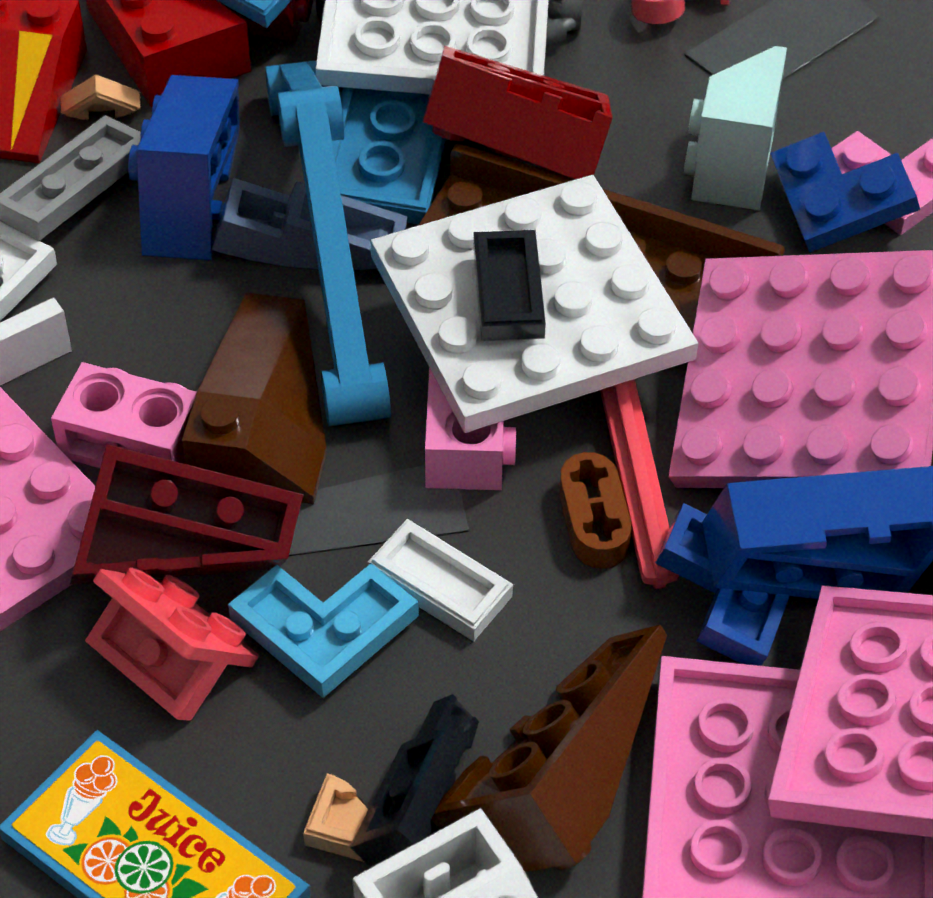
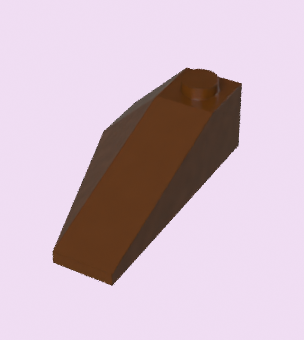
(261, 401)
(567, 759)

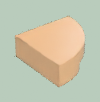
(99, 95)
(335, 818)

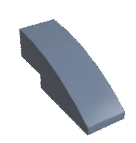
(278, 229)

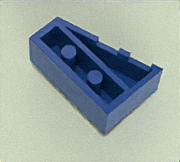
(180, 163)
(823, 532)

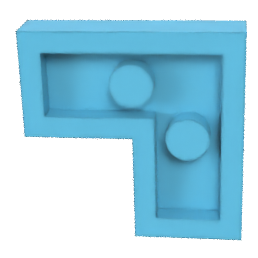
(326, 638)

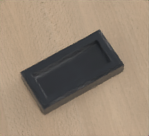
(508, 285)

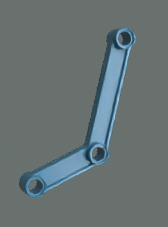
(312, 120)

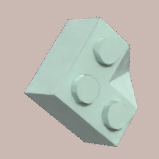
(735, 131)

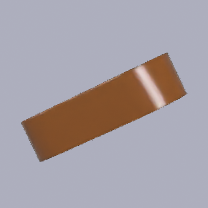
(607, 507)

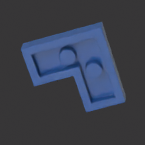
(836, 204)
(737, 621)

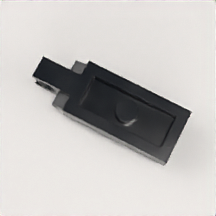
(416, 783)

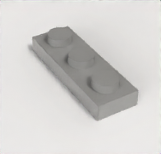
(68, 178)

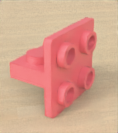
(166, 639)

